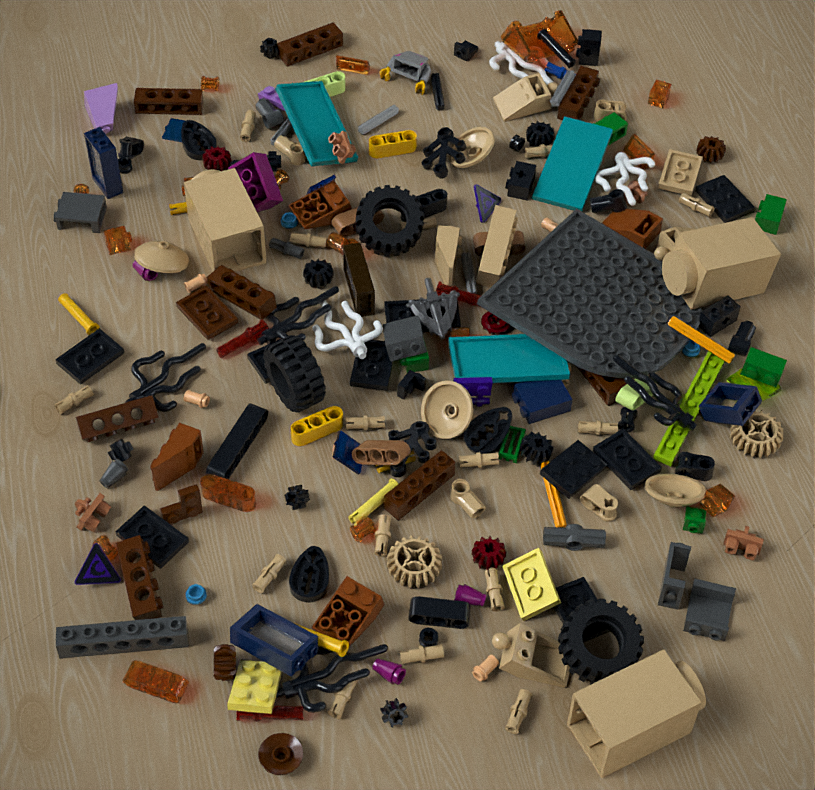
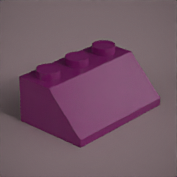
(259, 181)

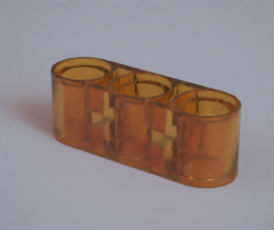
(228, 492)
(155, 681)

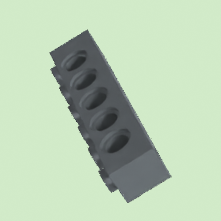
(122, 637)

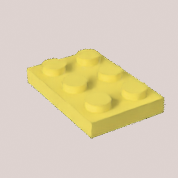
(531, 584)
(254, 687)

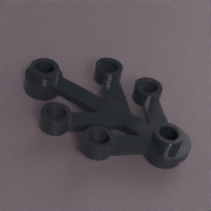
(444, 136)
(417, 431)

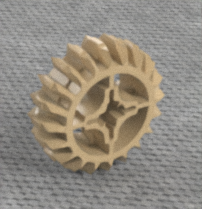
(756, 435)
(414, 555)

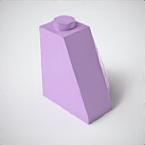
(101, 106)

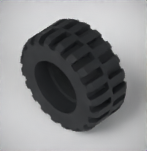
(389, 199)
(294, 373)
(607, 616)

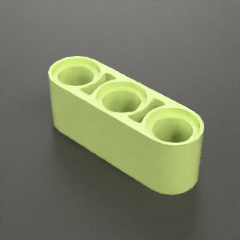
(333, 82)
(630, 398)

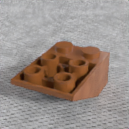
(320, 206)
(635, 225)
(177, 456)
(349, 611)

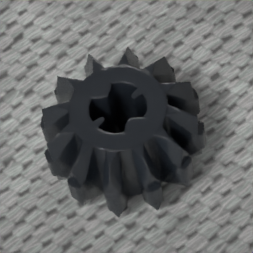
(540, 134)
(318, 273)
(536, 448)

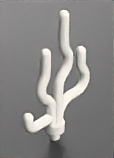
(506, 53)
(625, 165)
(354, 341)

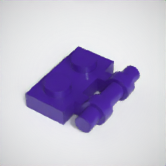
(477, 387)

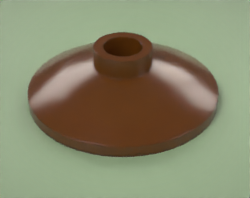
(278, 745)

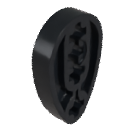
(200, 133)
(494, 440)
(300, 571)

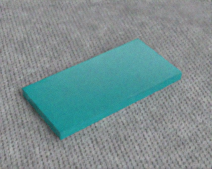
(312, 120)
(572, 164)
(505, 359)

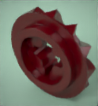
(487, 320)

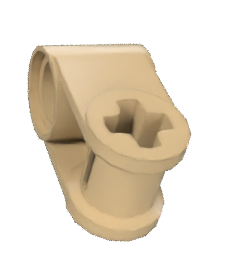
(605, 108)
(600, 502)

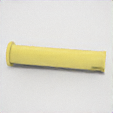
(372, 504)

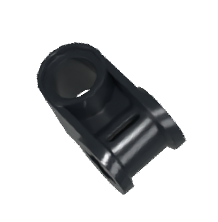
(130, 147)
(696, 466)

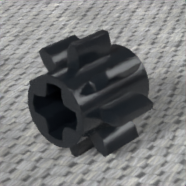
(269, 48)
(274, 160)
(120, 450)
(297, 497)
(394, 712)

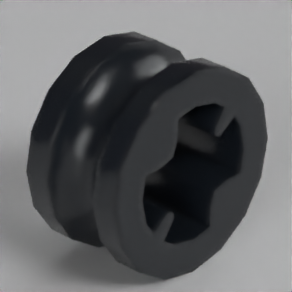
(517, 143)
(128, 165)
(428, 632)

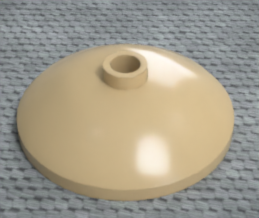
(479, 145)
(161, 257)
(438, 407)
(675, 489)

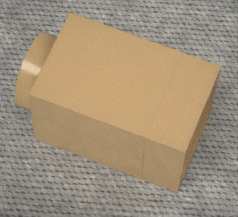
(225, 220)
(720, 262)
(635, 711)

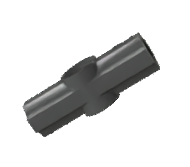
(574, 537)

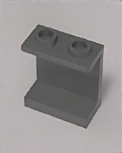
(81, 208)
(404, 338)
(671, 588)
(709, 610)

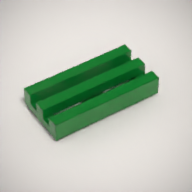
(508, 455)

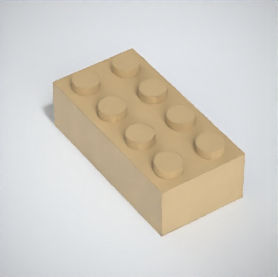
(497, 246)

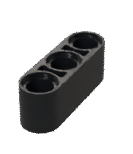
(432, 202)
(439, 612)

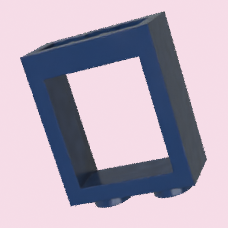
(747, 403)

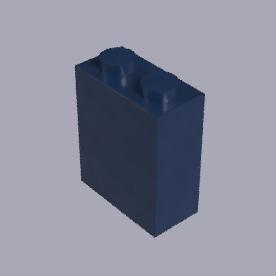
(541, 399)

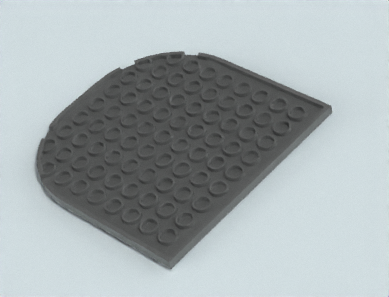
(592, 299)

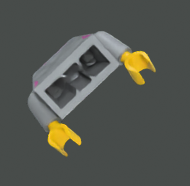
(411, 66)

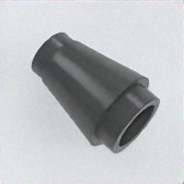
(114, 473)

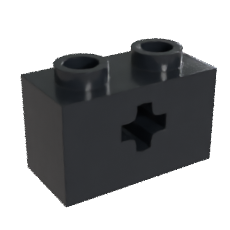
(589, 47)
(521, 180)
(719, 316)

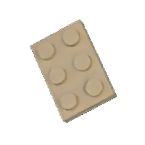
(680, 172)

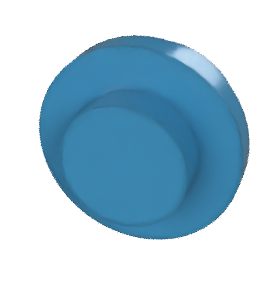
(289, 220)
(691, 349)
(195, 594)

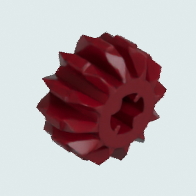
(216, 159)
(488, 553)

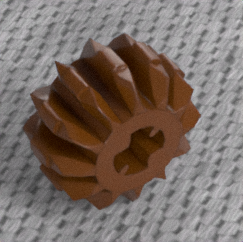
(711, 149)
(224, 662)

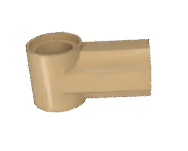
(290, 149)
(466, 498)

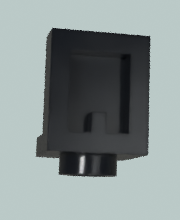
(465, 50)
(409, 382)

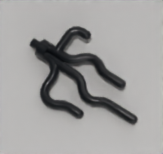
(281, 328)
(153, 387)
(663, 403)
(307, 682)

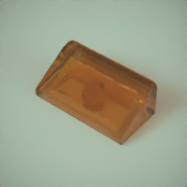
(352, 65)
(637, 148)

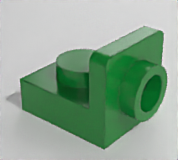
(694, 520)

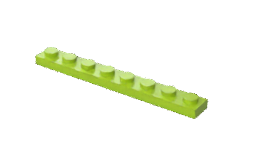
(697, 392)

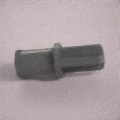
(286, 248)

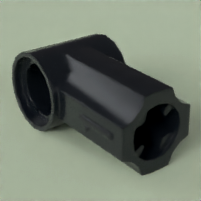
(613, 201)
(741, 341)

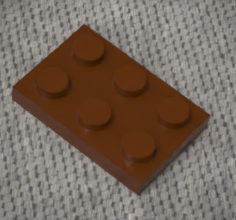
(207, 312)

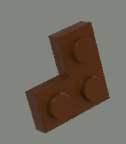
(188, 505)

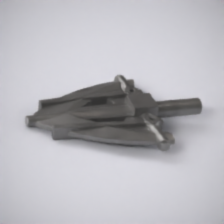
(438, 325)

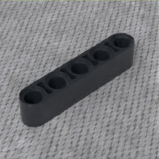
(238, 441)

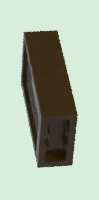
(358, 279)

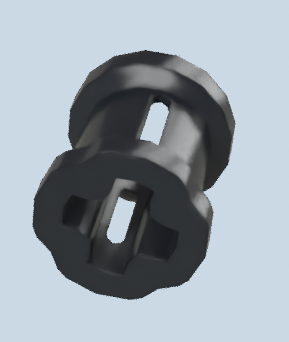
(627, 419)

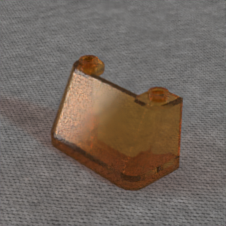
(524, 40)

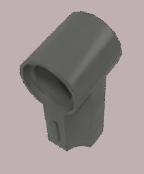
(270, 115)

